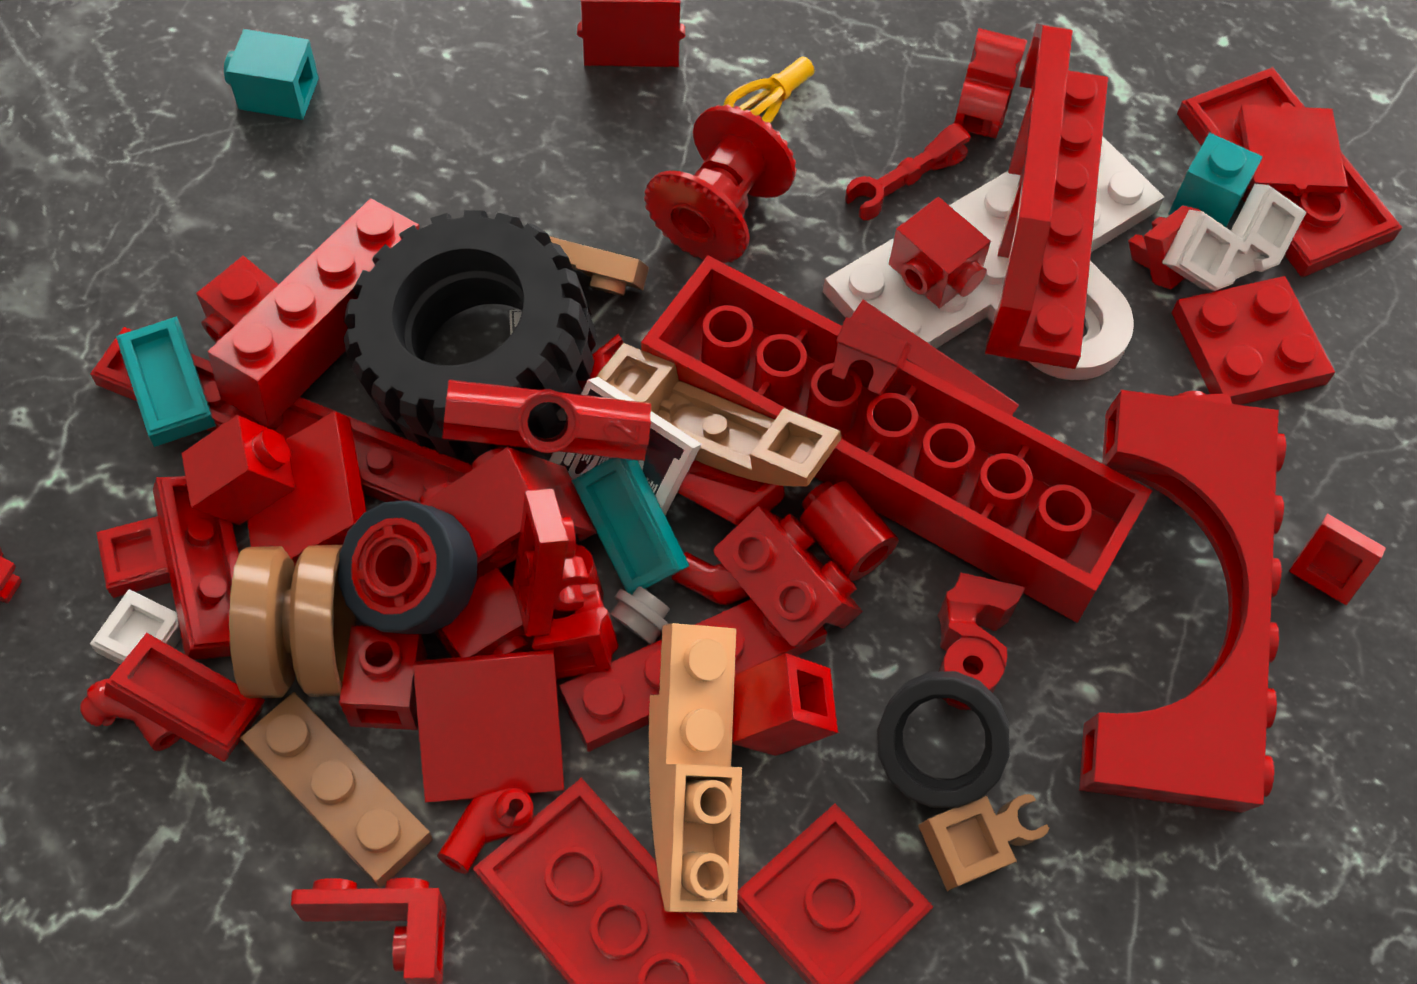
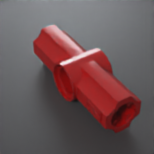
(591, 428)

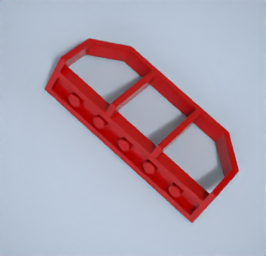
(1052, 208)

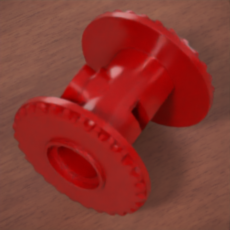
(708, 208)

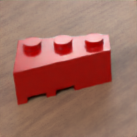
(492, 501)

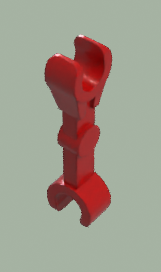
(942, 152)

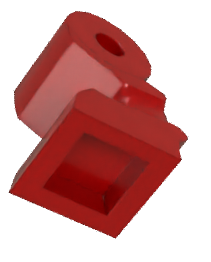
(989, 82)
(581, 637)
(969, 648)

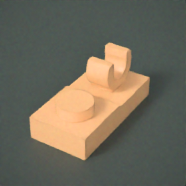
(608, 270)

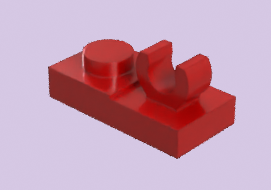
(546, 563)

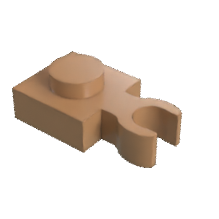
(976, 841)

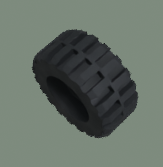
(443, 273)

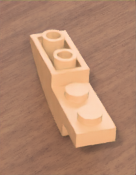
(690, 770)

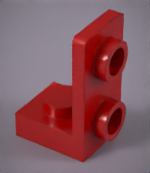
(416, 947)

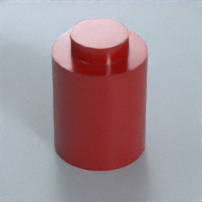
(847, 528)

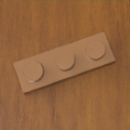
(337, 789)

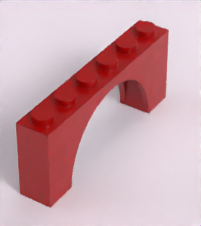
(1222, 472)

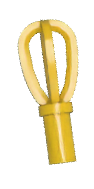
(777, 88)

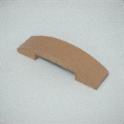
(731, 436)

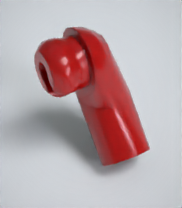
(710, 581)
(102, 709)
(482, 822)

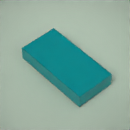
(165, 381)
(630, 523)

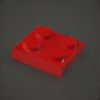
(1252, 341)

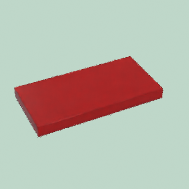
(1334, 223)
(597, 902)

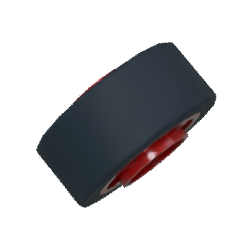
(375, 560)

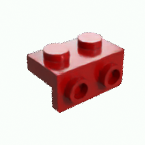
(785, 578)

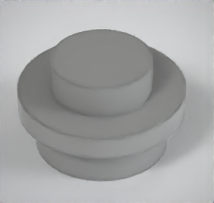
(641, 613)

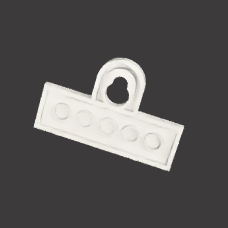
(1121, 203)

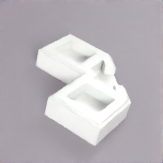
(1258, 240)

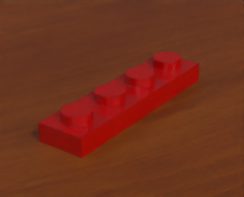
(618, 699)

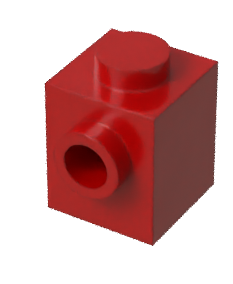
(939, 253)
(233, 296)
(238, 470)
(488, 622)
(380, 679)
(783, 705)

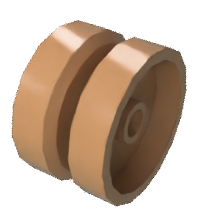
(288, 622)

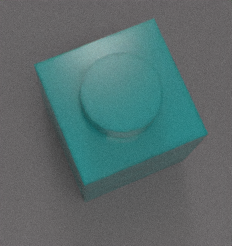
(272, 74)
(1217, 179)

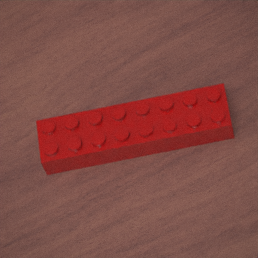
(917, 451)

